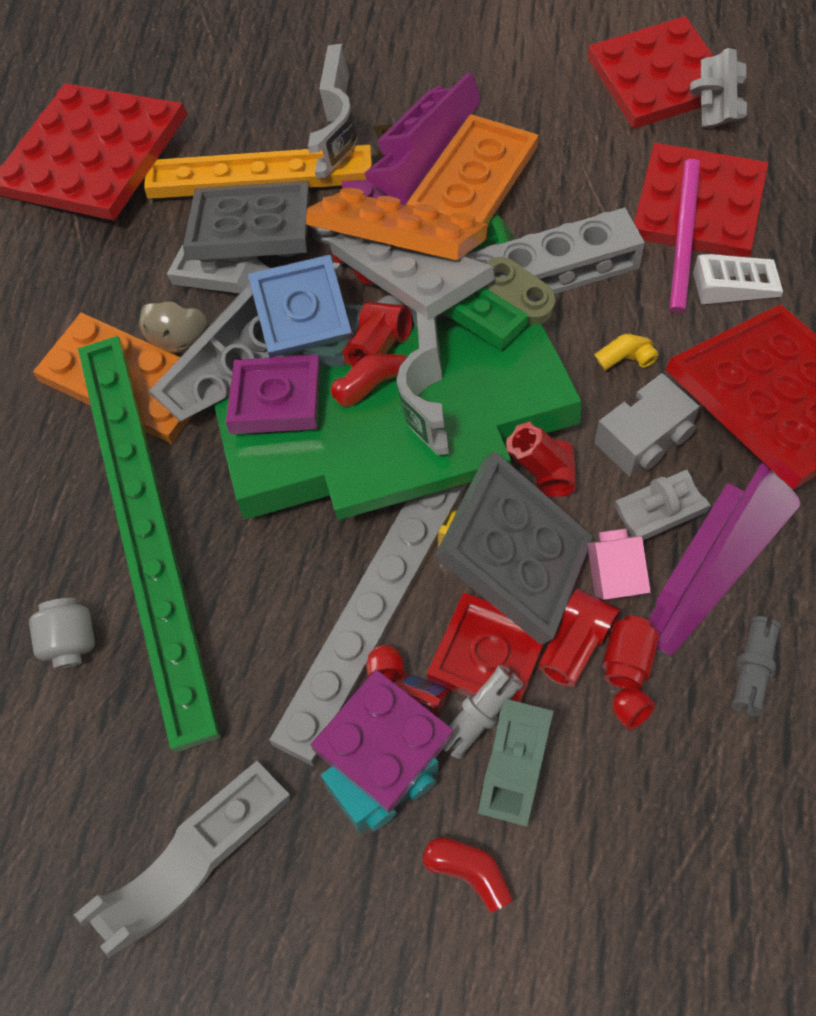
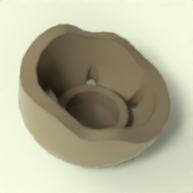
(171, 326)

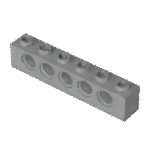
(571, 253)

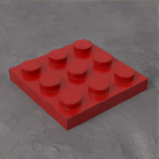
(652, 70)
(725, 206)

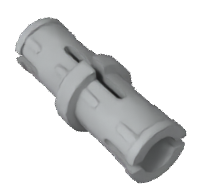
(481, 710)

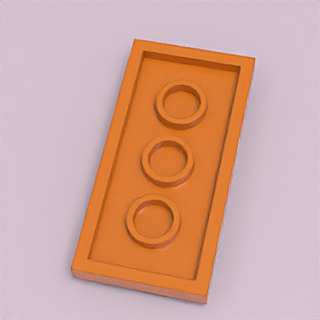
(476, 169)
(398, 224)
(146, 362)

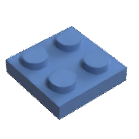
(300, 306)

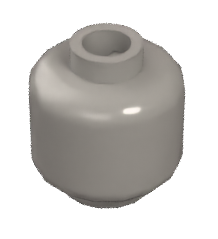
(61, 632)

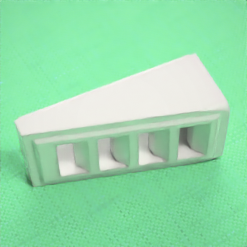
(727, 290)

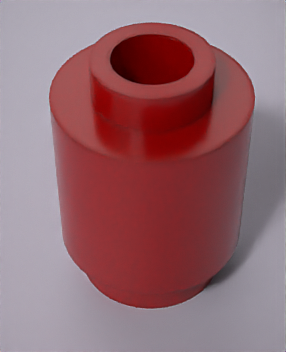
(630, 652)

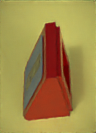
(425, 692)

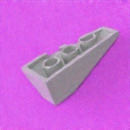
(206, 368)

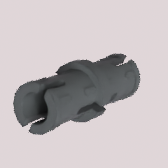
(756, 666)

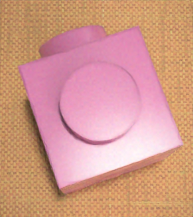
(618, 565)

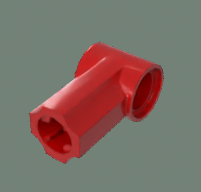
(378, 329)
(545, 458)
(582, 628)

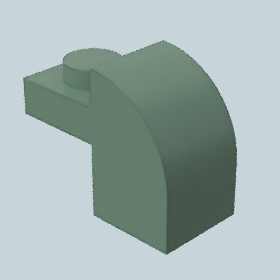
(515, 762)

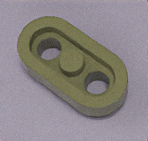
(520, 285)

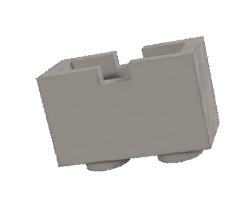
(640, 433)

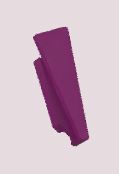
(421, 137)
(720, 553)

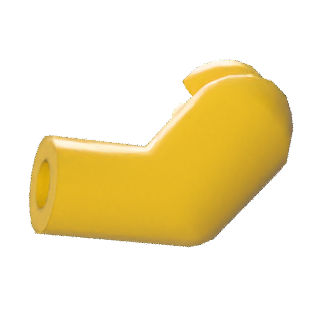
(627, 347)

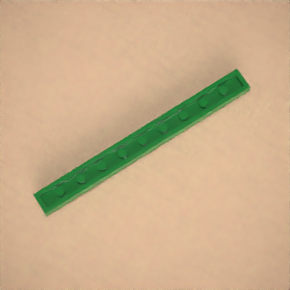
(149, 548)

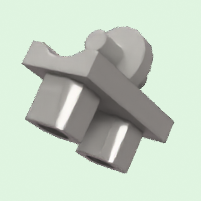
(719, 89)
(661, 505)

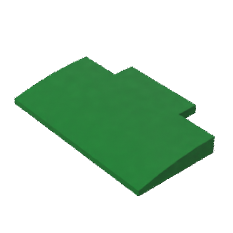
(370, 454)

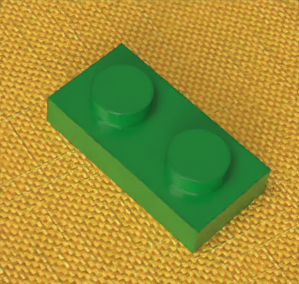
(489, 317)

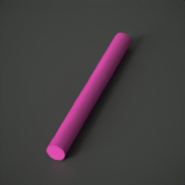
(684, 236)

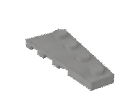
(415, 278)

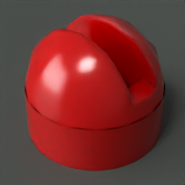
(386, 661)
(632, 707)

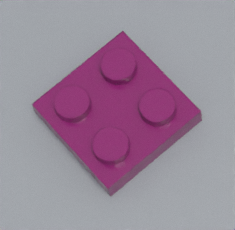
(274, 394)
(382, 740)

